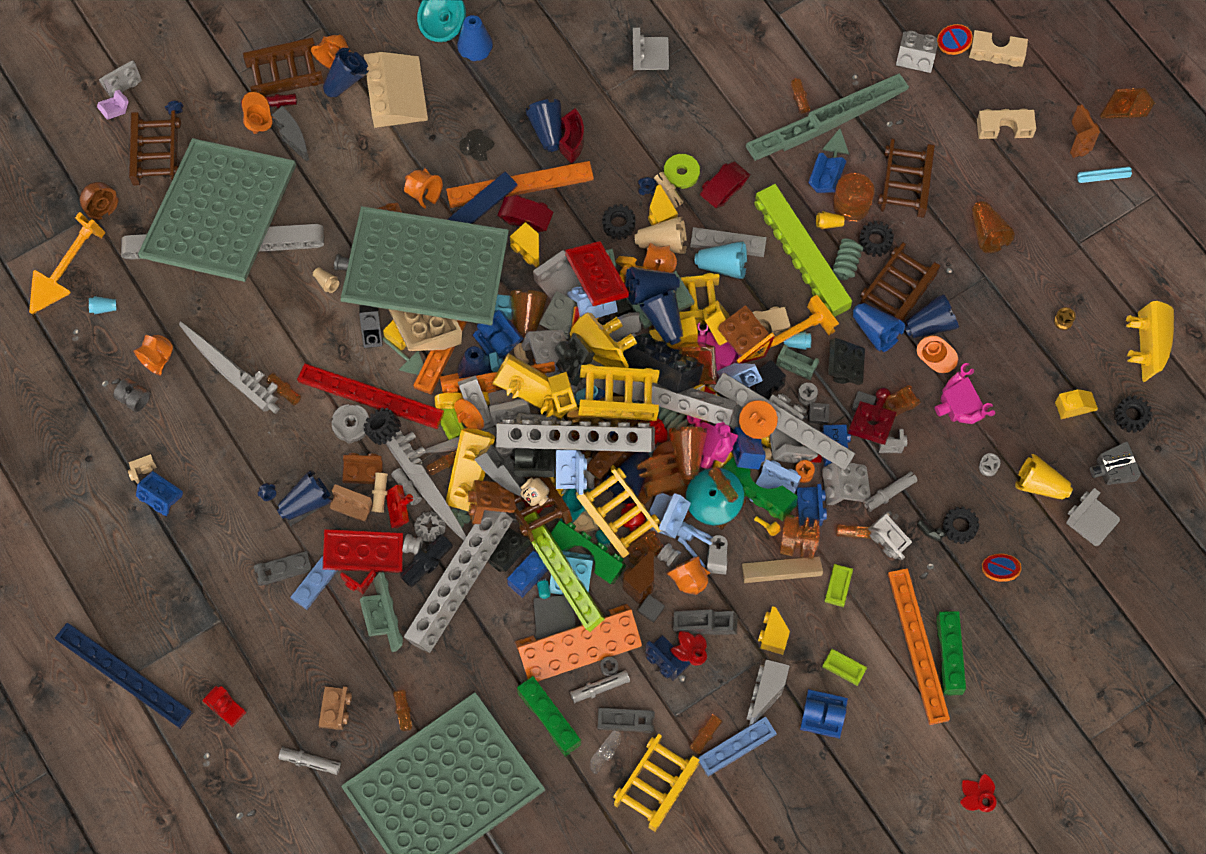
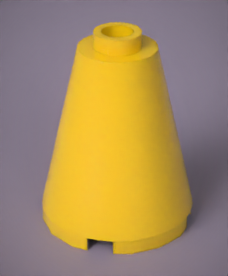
(1042, 479)

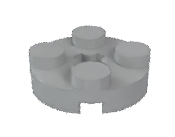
(351, 413)

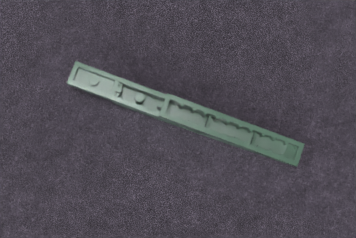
(827, 117)

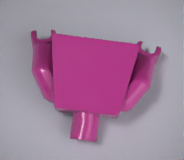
(724, 354)
(962, 400)
(718, 441)

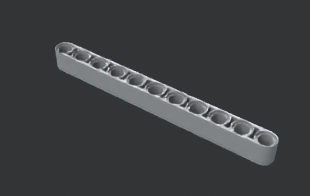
(276, 238)

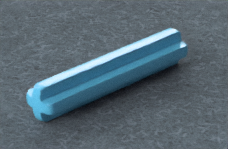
(1104, 174)

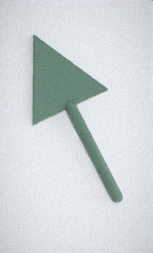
(836, 144)
(413, 364)

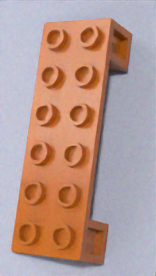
(450, 382)
(578, 646)

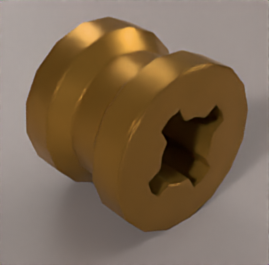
(1067, 314)

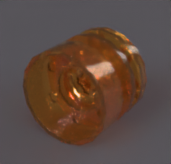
(853, 196)
(660, 474)
(799, 536)

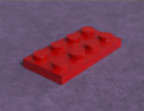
(596, 273)
(362, 551)

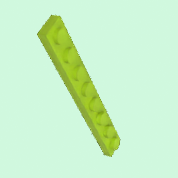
(565, 576)

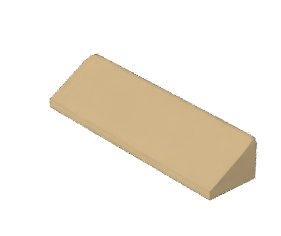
(782, 569)

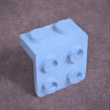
(584, 304)
(569, 470)
(775, 476)
(670, 512)

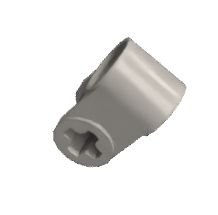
(717, 557)

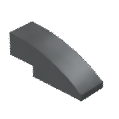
(290, 132)
(500, 470)
(706, 622)

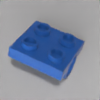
(498, 337)
(824, 714)

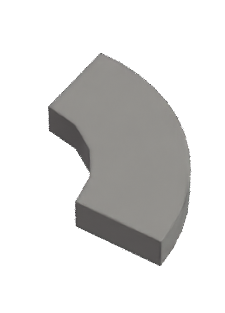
(630, 325)

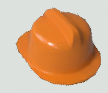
(256, 112)
(937, 354)

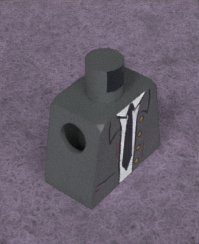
(1117, 466)

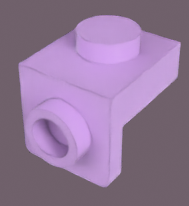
(114, 106)

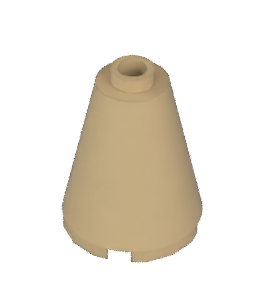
(666, 233)

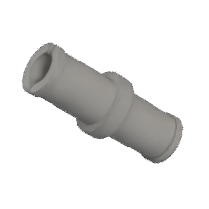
(408, 488)

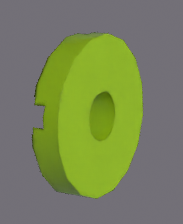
(686, 162)

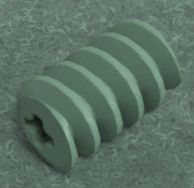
(847, 259)
(672, 419)

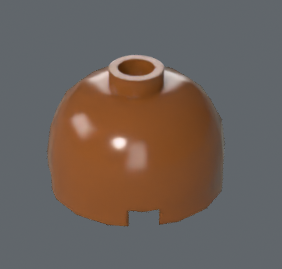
(98, 199)

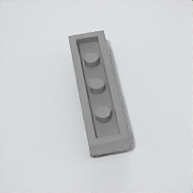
(708, 238)

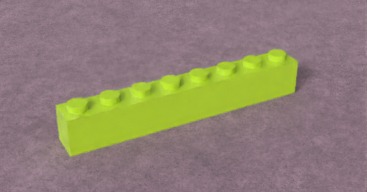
(802, 250)

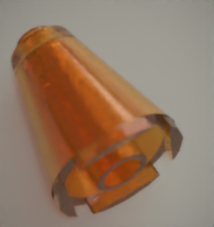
(991, 228)
(527, 310)
(688, 447)

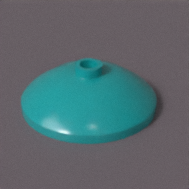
(433, 16)
(713, 509)

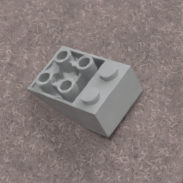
(772, 682)

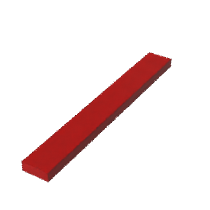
(370, 396)

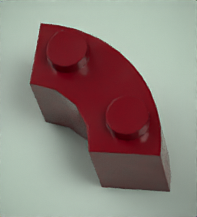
(573, 138)
(724, 184)
(518, 210)

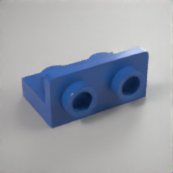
(826, 173)
(158, 493)
(811, 504)

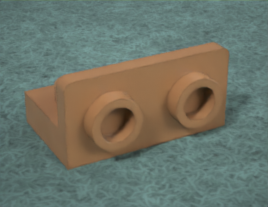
(351, 503)
(334, 708)

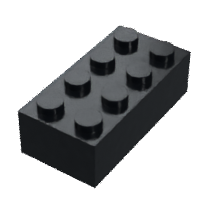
(675, 369)

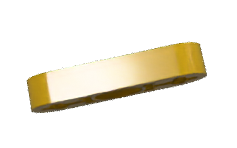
(447, 400)

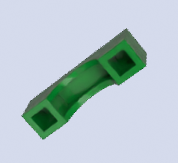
(776, 501)
(606, 565)
(950, 638)
(549, 715)

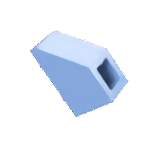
(744, 373)

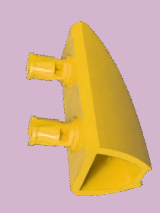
(1156, 337)
(598, 339)
(527, 384)
(465, 467)

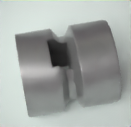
(133, 395)

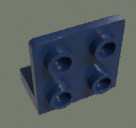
(661, 655)

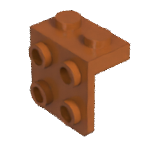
(1087, 132)
(743, 330)
(489, 497)

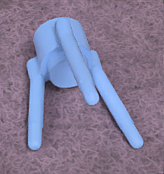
(687, 532)

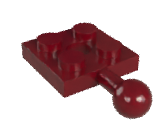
(868, 412)

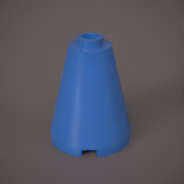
(474, 39)
(878, 326)

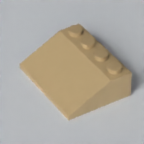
(395, 89)
(427, 332)

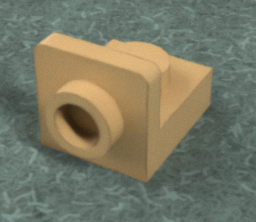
(142, 465)
(585, 523)

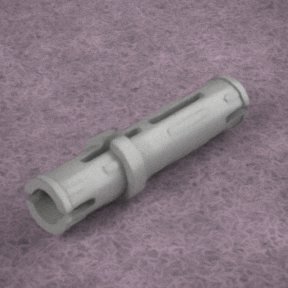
(884, 495)
(603, 685)
(304, 759)

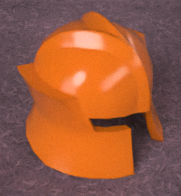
(327, 49)
(419, 181)
(660, 259)
(154, 353)
(690, 576)

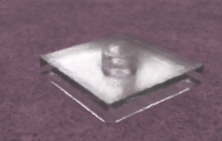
(605, 752)

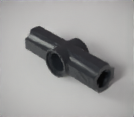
(426, 560)

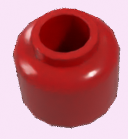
(636, 521)

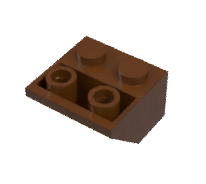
(639, 581)

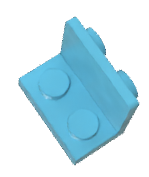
(582, 566)

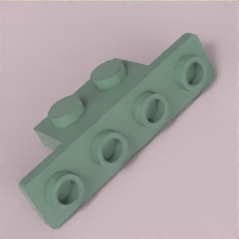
(380, 614)

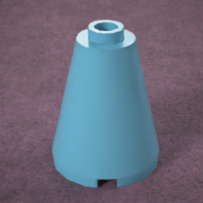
(724, 259)

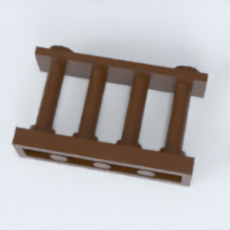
(278, 53)
(138, 140)
(923, 172)
(918, 287)
(601, 463)
(560, 511)

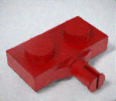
(397, 506)

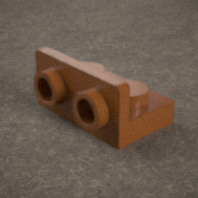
(361, 468)

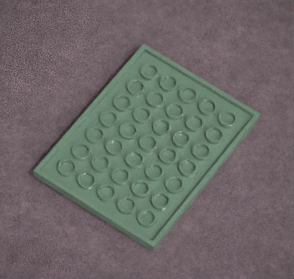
(217, 210)
(425, 265)
(444, 784)

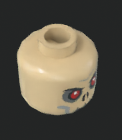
(534, 491)

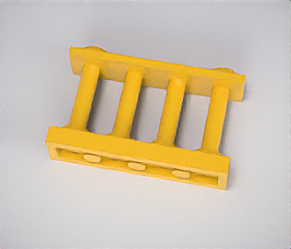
(708, 280)
(613, 409)
(599, 513)
(666, 800)

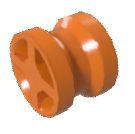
(805, 476)

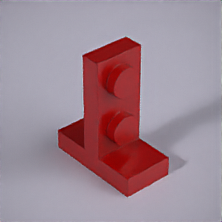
(224, 706)

